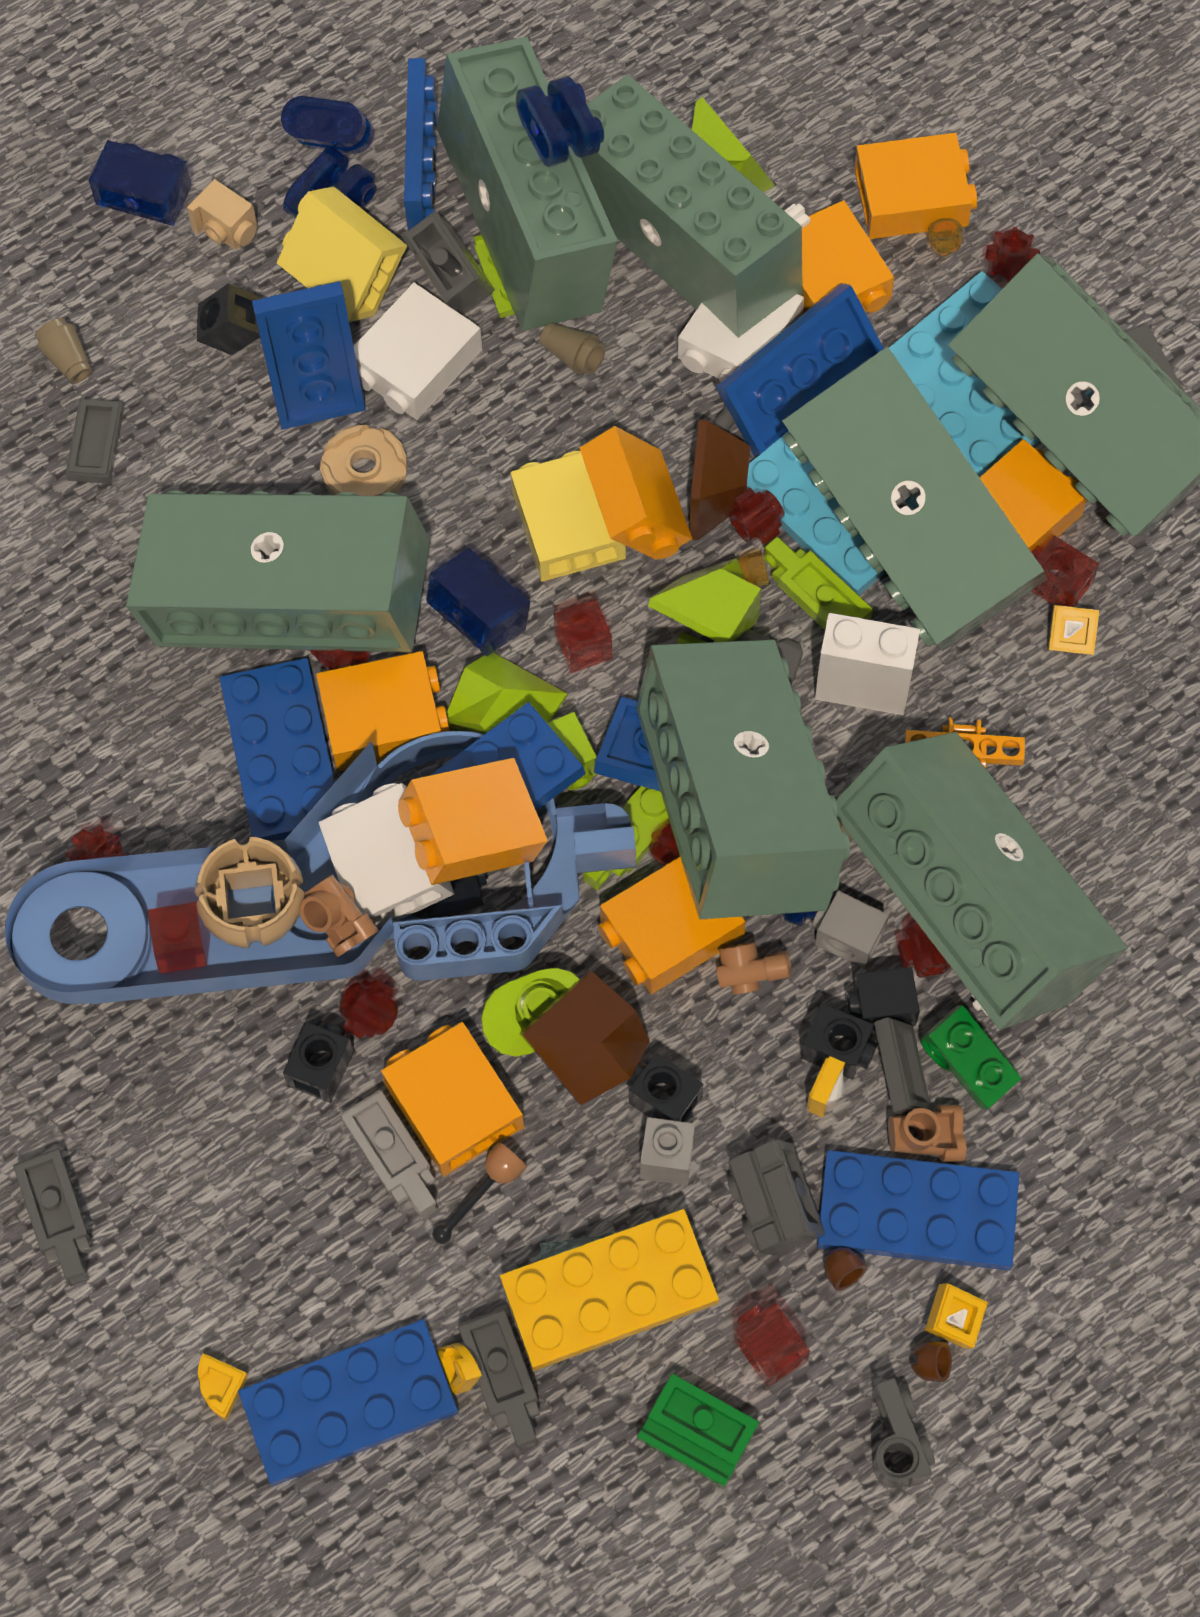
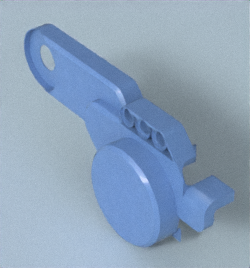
(127, 886)

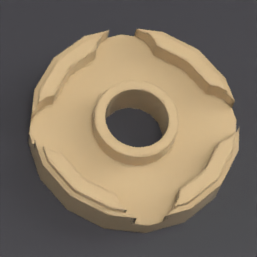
(359, 443)

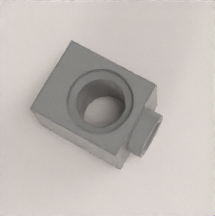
(850, 929)
(667, 1151)

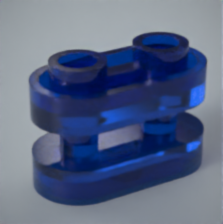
(559, 121)
(326, 124)
(331, 171)

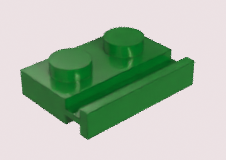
(698, 1430)

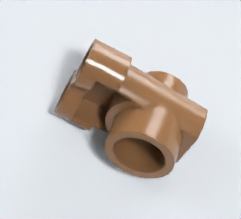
(332, 910)
(743, 968)
(938, 1133)

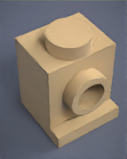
(223, 216)

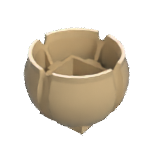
(243, 867)

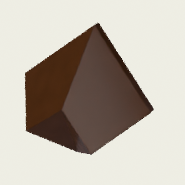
(718, 477)
(588, 1038)

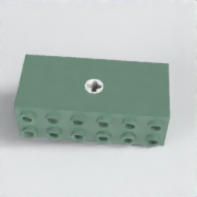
(692, 211)
(535, 219)
(1040, 354)
(874, 449)
(279, 571)
(740, 779)
(977, 879)

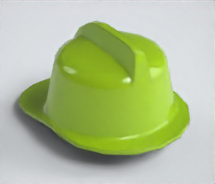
(518, 1005)

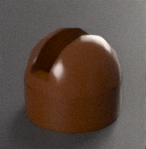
(843, 1268)
(933, 1361)

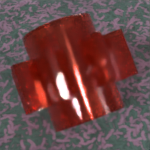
(1010, 252)
(757, 516)
(94, 845)
(921, 953)
(368, 1008)

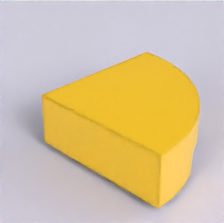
(458, 1367)
(220, 1384)

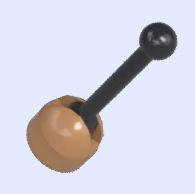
(501, 1167)

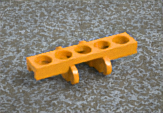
(980, 742)

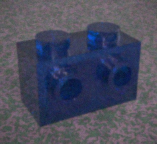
(140, 182)
(478, 601)

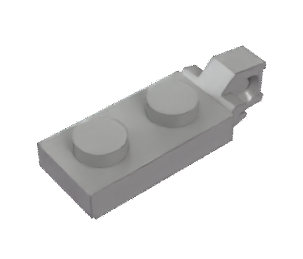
(391, 1152)

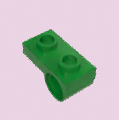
(971, 1056)

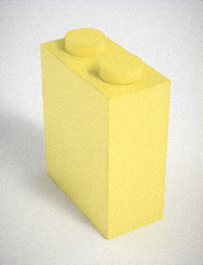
(343, 244)
(562, 517)

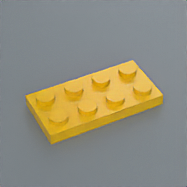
(609, 1289)

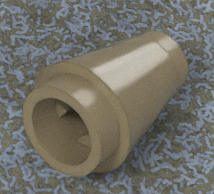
(575, 348)
(63, 349)

